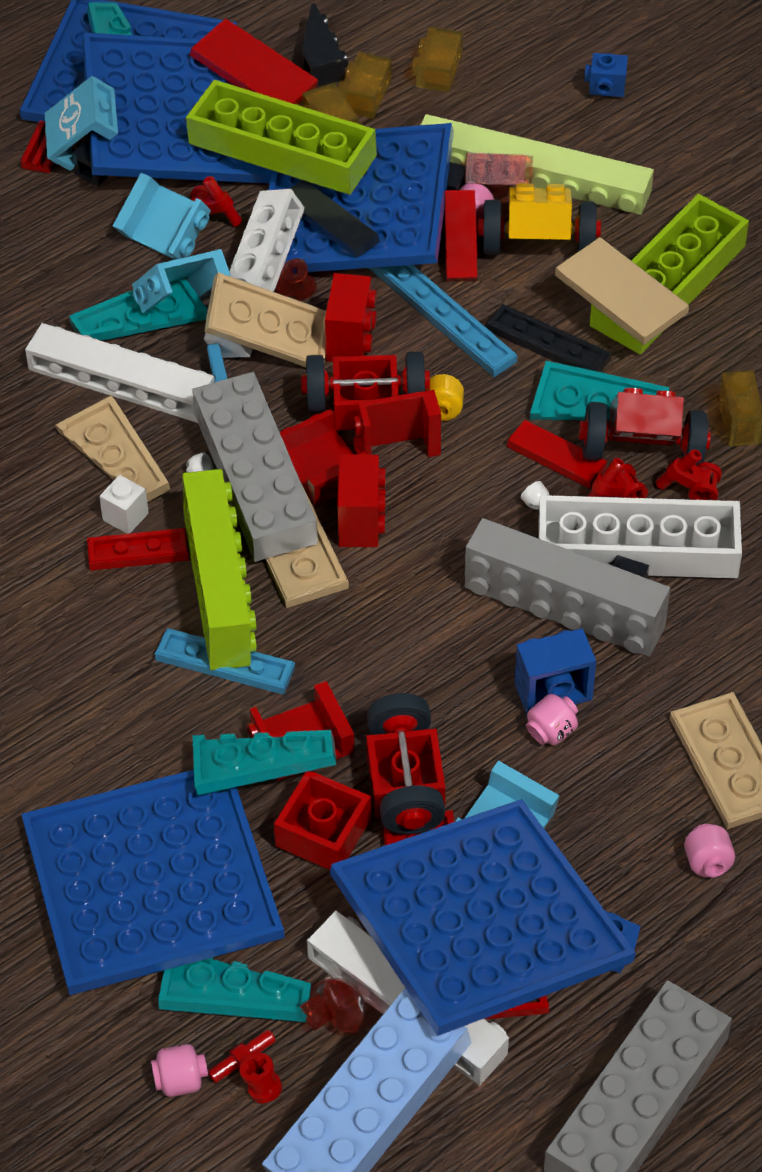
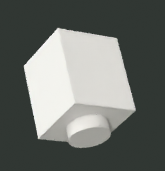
(124, 504)

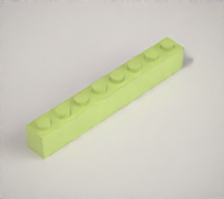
(587, 175)

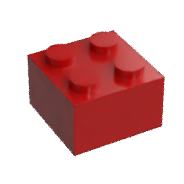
(350, 316)
(360, 500)
(322, 820)

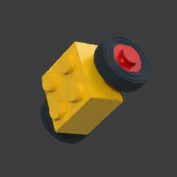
(538, 215)

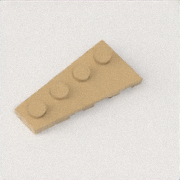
(114, 446)

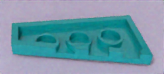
(124, 317)
(245, 761)
(233, 990)

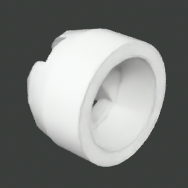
(199, 462)
(532, 494)

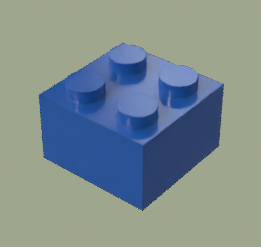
(556, 666)

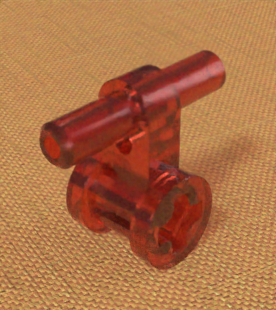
(289, 283)

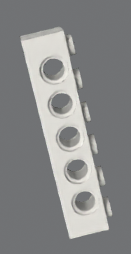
(263, 250)

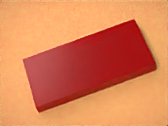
(251, 64)

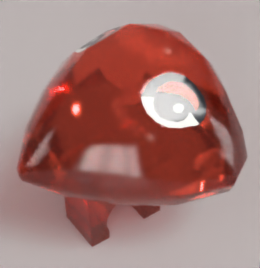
(336, 1002)

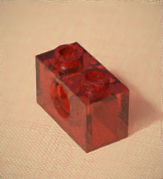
(498, 169)

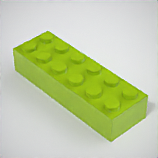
(282, 136)
(684, 258)
(218, 569)

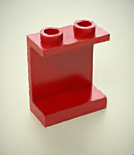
(399, 420)
(315, 455)
(314, 716)

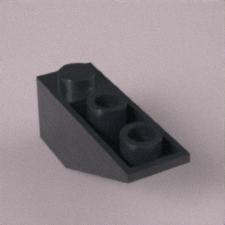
(321, 51)

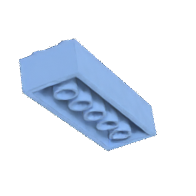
(371, 1094)

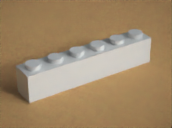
(115, 370)
(353, 955)

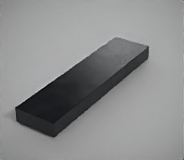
(334, 220)
(547, 340)

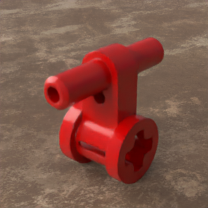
(216, 200)
(693, 476)
(619, 482)
(254, 1067)

